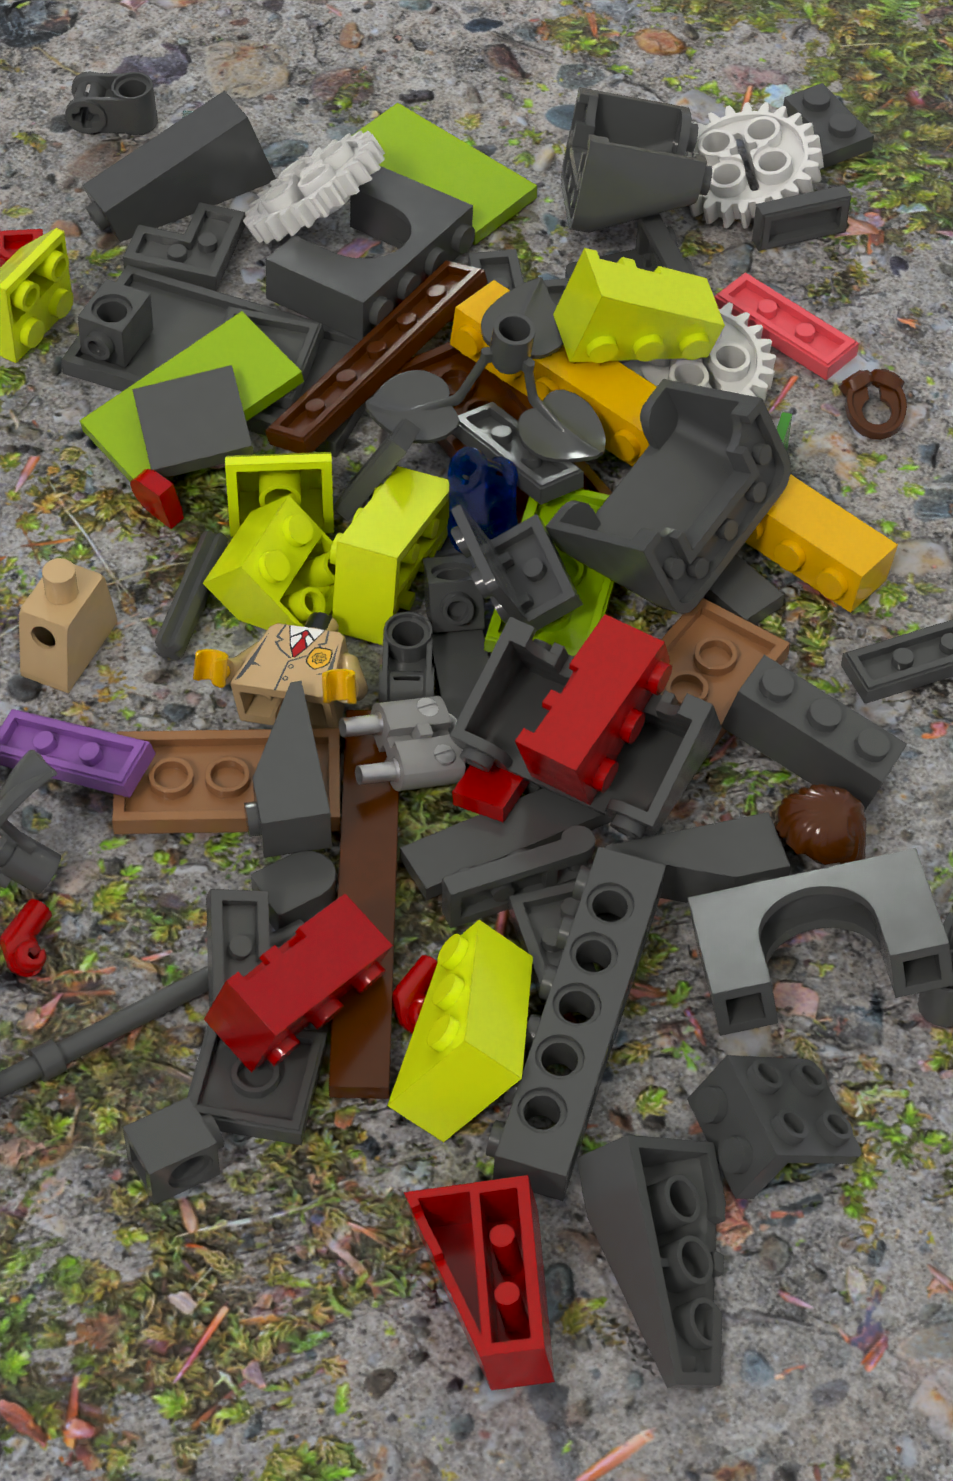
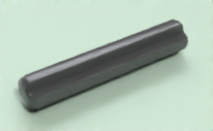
(190, 597)

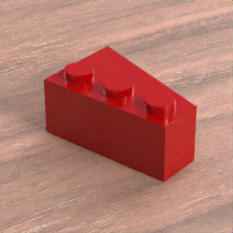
(596, 710)
(298, 984)
(492, 1269)

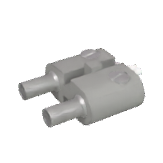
(415, 744)

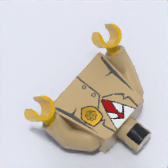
(286, 655)

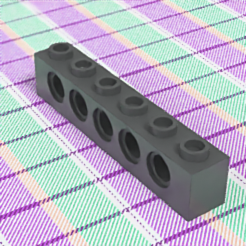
(613, 885)

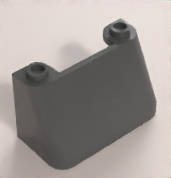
(629, 160)
(686, 500)
(650, 769)

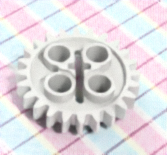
(780, 155)
(314, 187)
(736, 363)

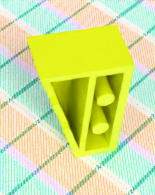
(635, 313)
(386, 550)
(467, 1033)

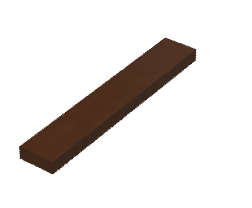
(375, 358)

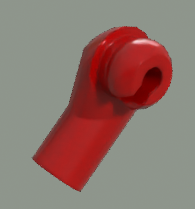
(20, 942)
(411, 992)

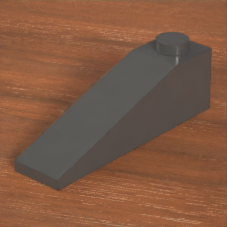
(657, 1222)

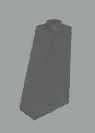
(195, 160)

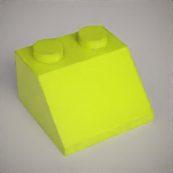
(269, 477)

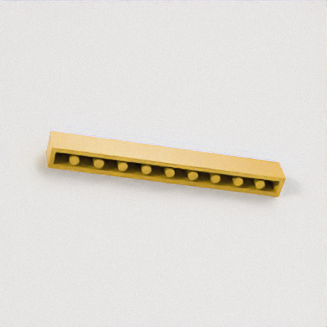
(799, 532)

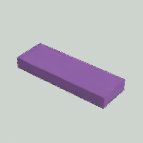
(77, 752)

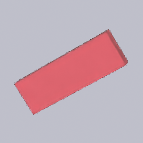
(789, 326)

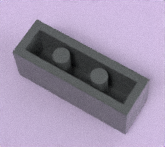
(811, 732)

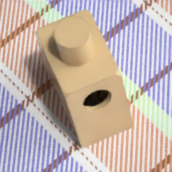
(64, 624)

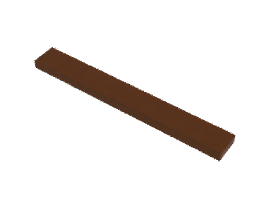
(368, 876)

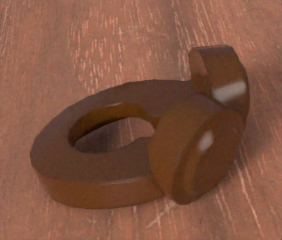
(891, 393)

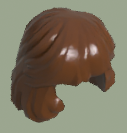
(823, 824)

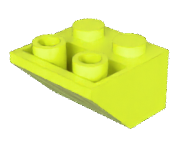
(33, 293)
(275, 568)

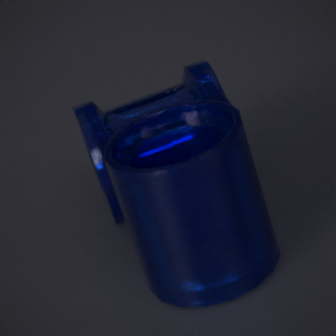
(485, 495)

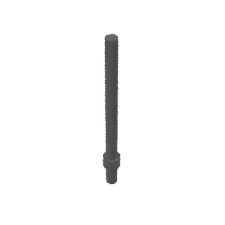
(51, 1058)

